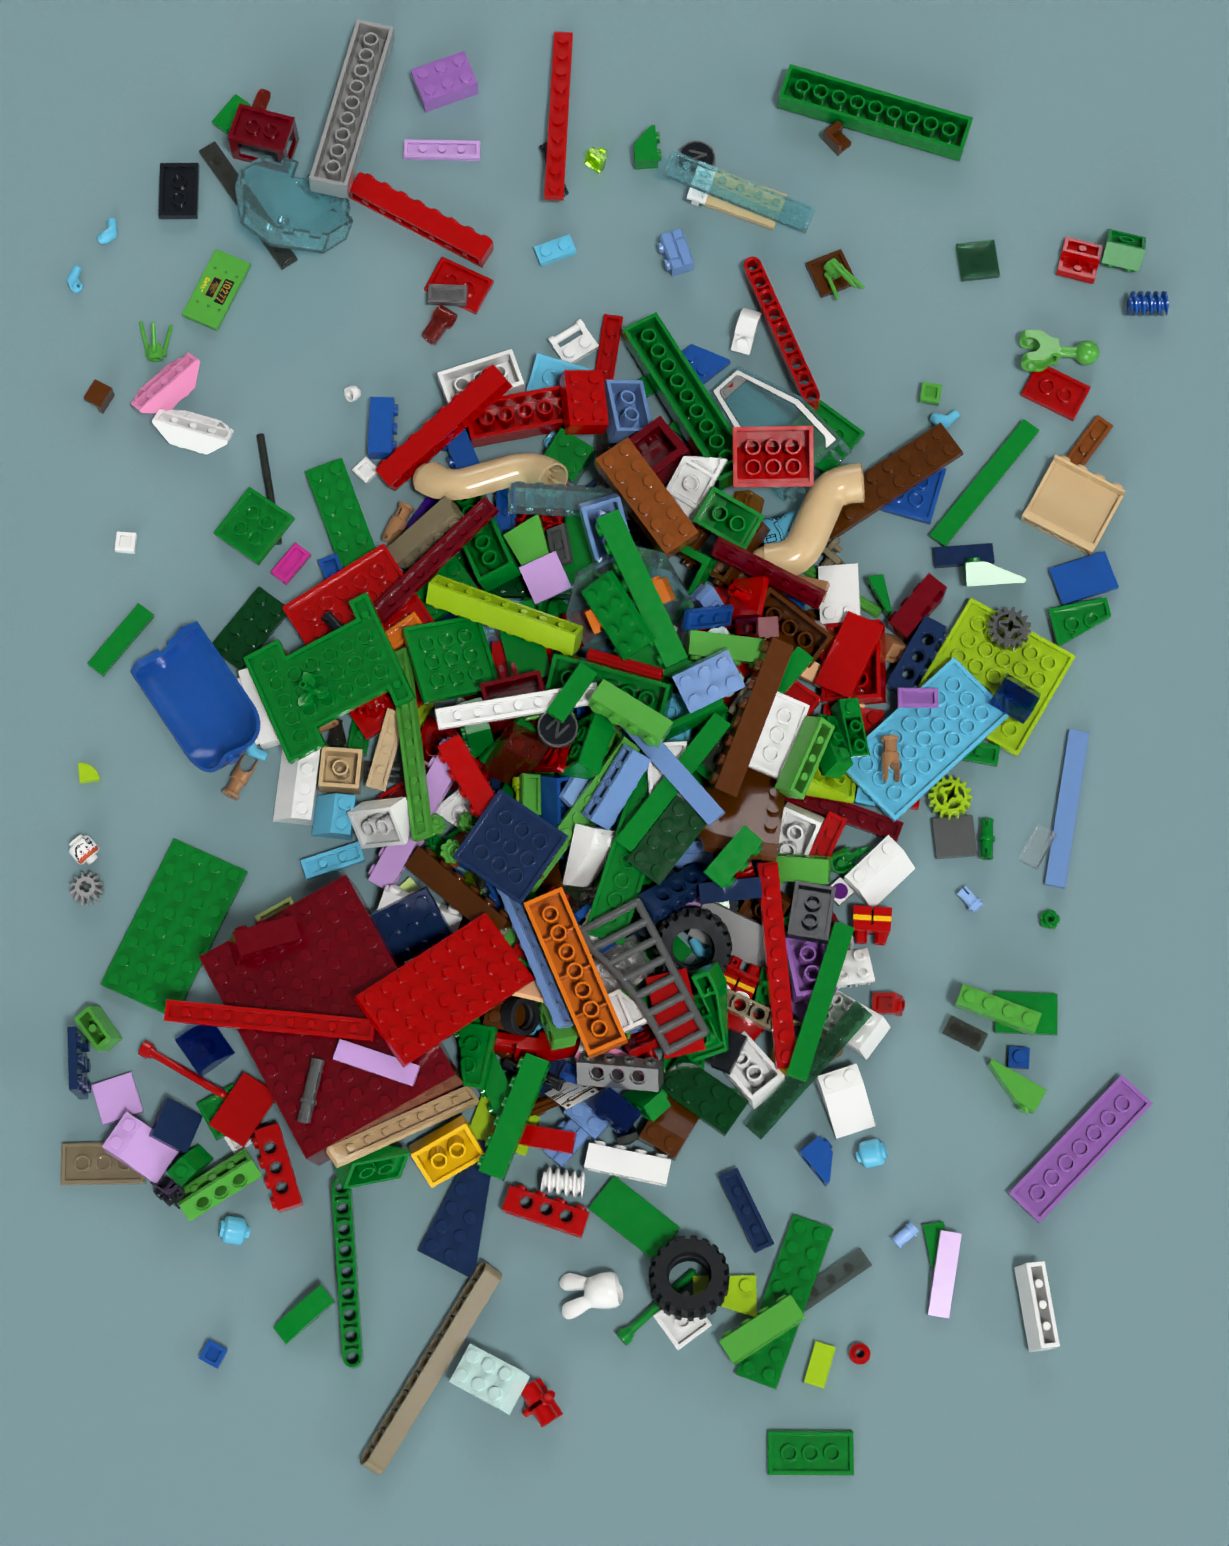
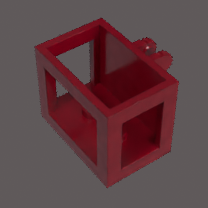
(263, 131)
(660, 448)
(510, 686)

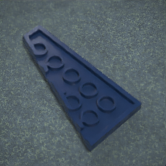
(459, 1222)

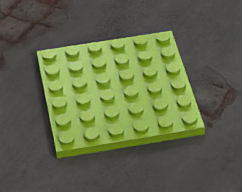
(1035, 664)

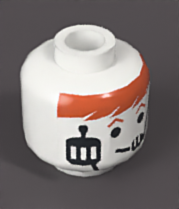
(83, 849)

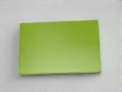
(483, 1124)

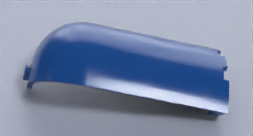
(199, 699)

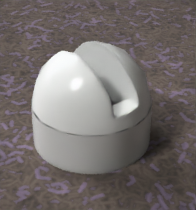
(352, 393)

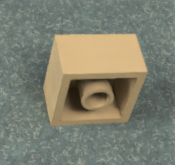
(341, 770)

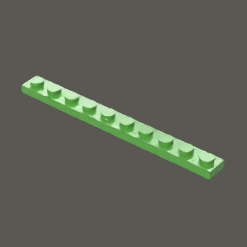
(413, 759)
(574, 814)

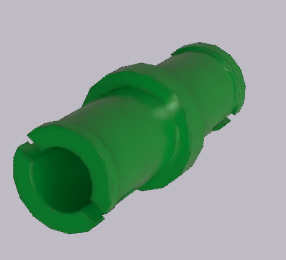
(986, 838)

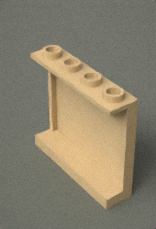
(1073, 504)

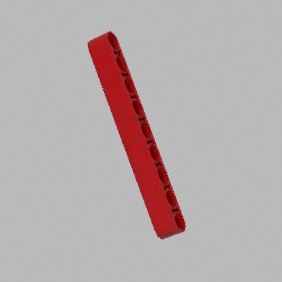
(781, 325)

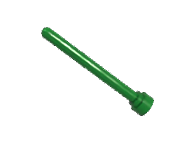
(627, 1333)

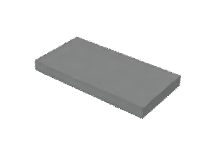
(744, 933)

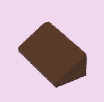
(552, 879)

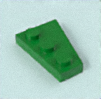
(1077, 618)
(477, 1050)

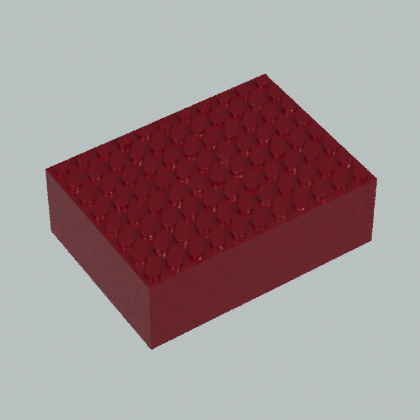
(333, 963)

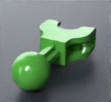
(1048, 350)

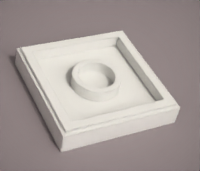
(681, 1331)

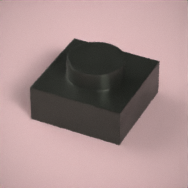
(627, 1139)

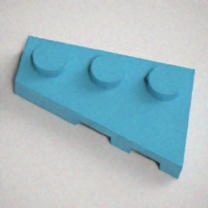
(548, 371)

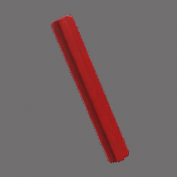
(627, 665)

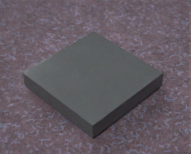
(954, 837)

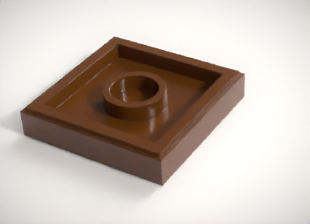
(817, 271)

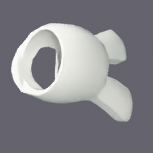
(600, 1292)

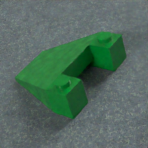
(712, 1005)

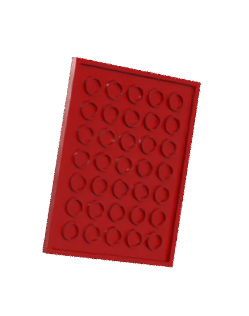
(371, 574)

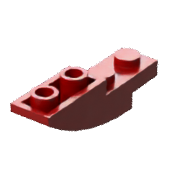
(538, 1047)

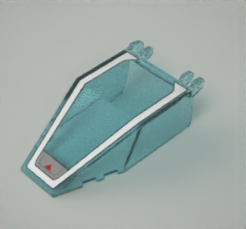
(756, 402)

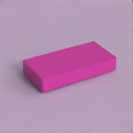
(290, 564)

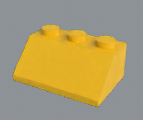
(446, 1151)

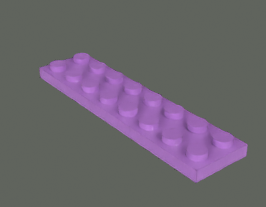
(1080, 1149)

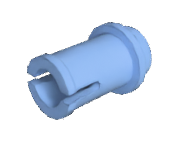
(970, 899)
(905, 1235)

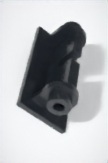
(168, 1192)

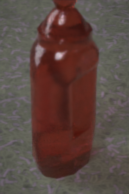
(262, 99)

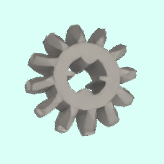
(94, 890)

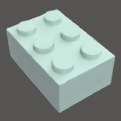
(489, 1379)

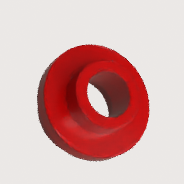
(852, 1353)

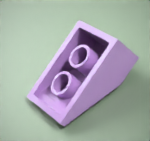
(137, 1150)

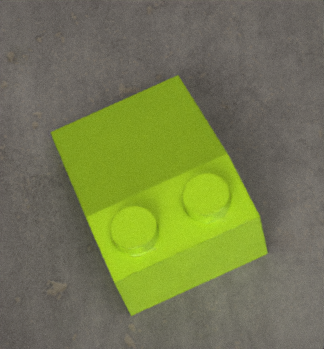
(832, 788)

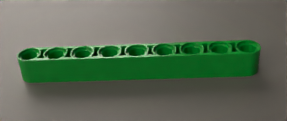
(346, 1283)

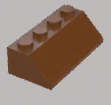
(797, 625)

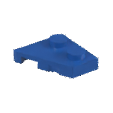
(705, 363)

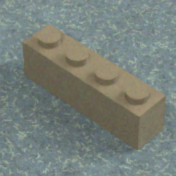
(425, 533)

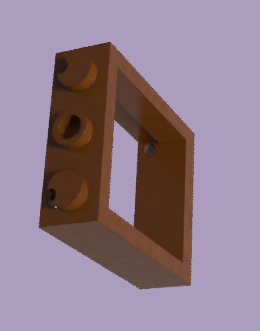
(732, 572)

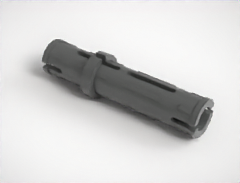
(308, 1100)

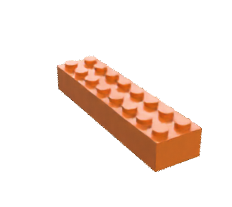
(575, 973)

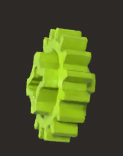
(958, 800)

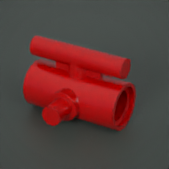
(540, 1402)

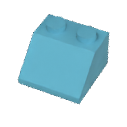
(332, 817)

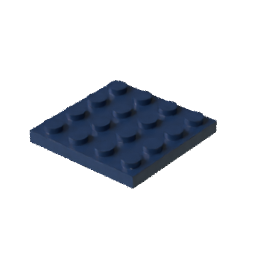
(510, 846)

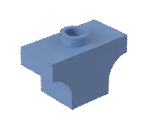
(706, 596)

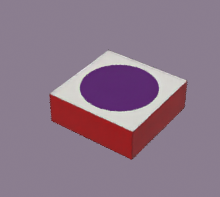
(842, 892)

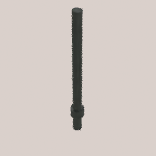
(266, 471)

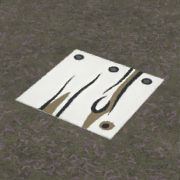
(571, 1094)

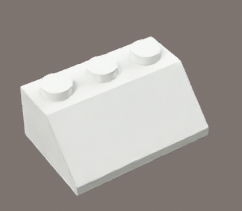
(381, 822)
(879, 872)

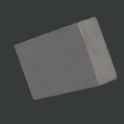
(447, 294)

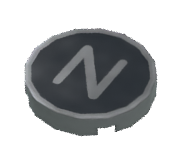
(700, 151)
(555, 733)

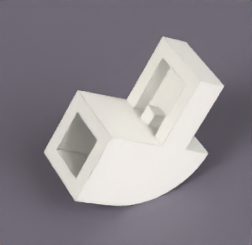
(745, 331)

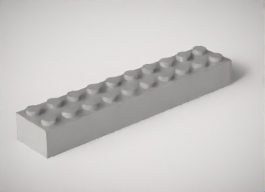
(352, 109)

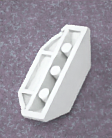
(192, 430)

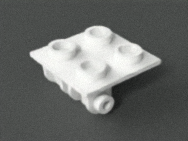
(856, 969)

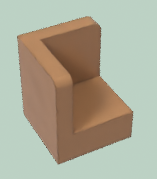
(894, 648)

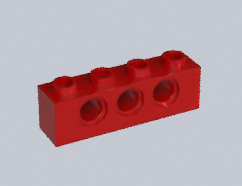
(273, 1135)
(575, 1227)

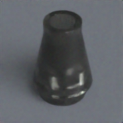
(337, 736)

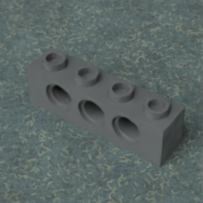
(610, 1077)

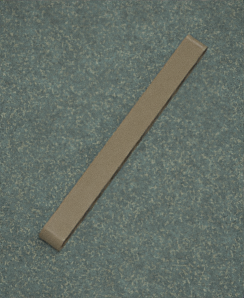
(430, 1368)

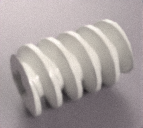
(563, 1182)

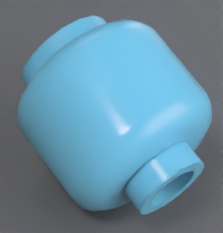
(872, 1153)
(233, 1230)

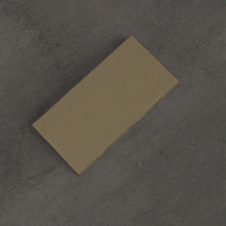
(91, 1165)

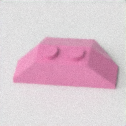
(168, 385)

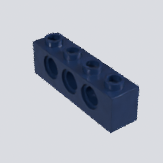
(927, 628)
(674, 892)

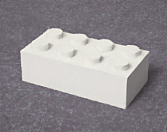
(457, 378)

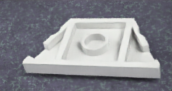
(694, 481)
(627, 1013)

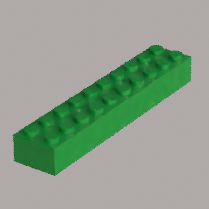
(874, 112)
(681, 392)

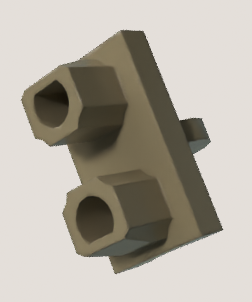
(832, 558)

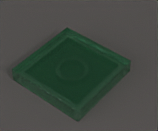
(977, 260)

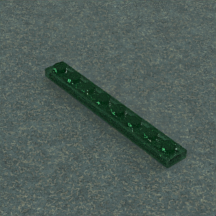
(792, 1088)

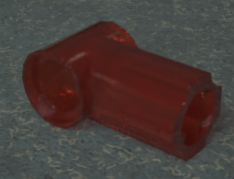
(441, 321)

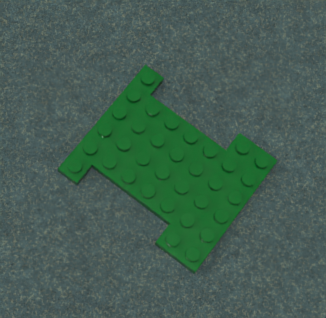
(350, 661)

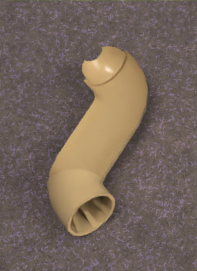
(487, 477)
(816, 519)

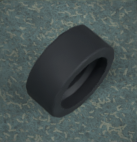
(531, 1019)

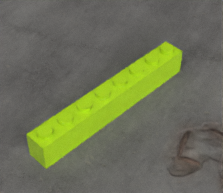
(504, 615)

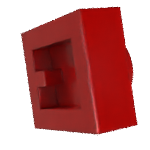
(888, 1003)

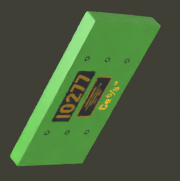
(216, 290)

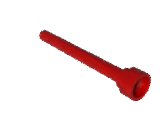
(148, 1050)

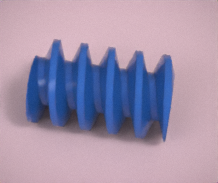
(1147, 302)

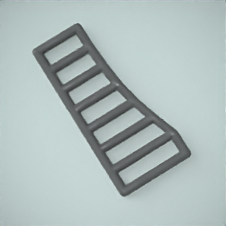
(637, 996)

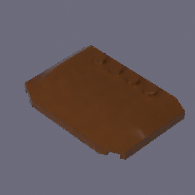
(756, 807)

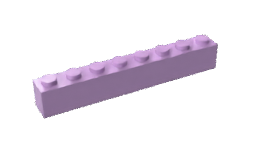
(393, 858)

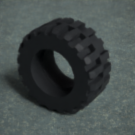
(695, 919)
(689, 1305)

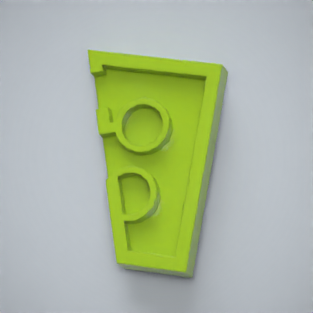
(740, 1296)

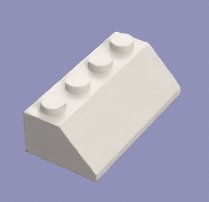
(297, 790)

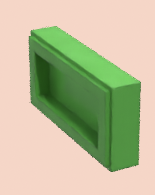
(530, 791)

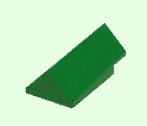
(579, 547)

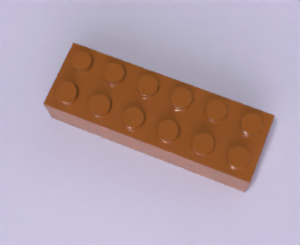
(646, 498)

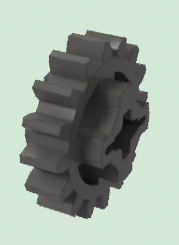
(1016, 628)

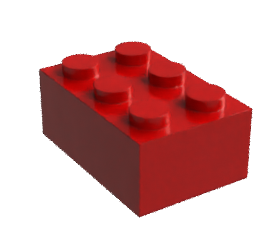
(583, 402)

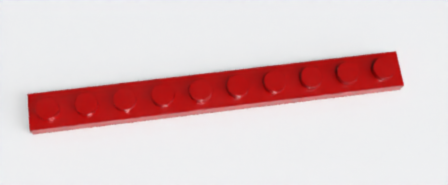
(558, 116)
(776, 964)
(269, 1020)

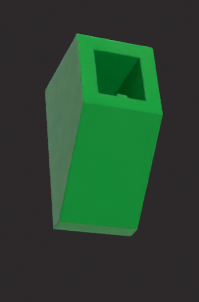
(645, 150)

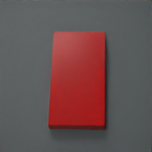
(849, 655)
(674, 1012)

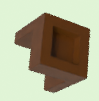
(836, 139)
(99, 395)

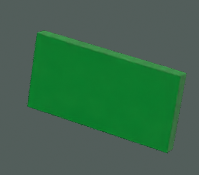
(526, 655)
(633, 1217)
(810, 1453)

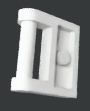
(578, 347)

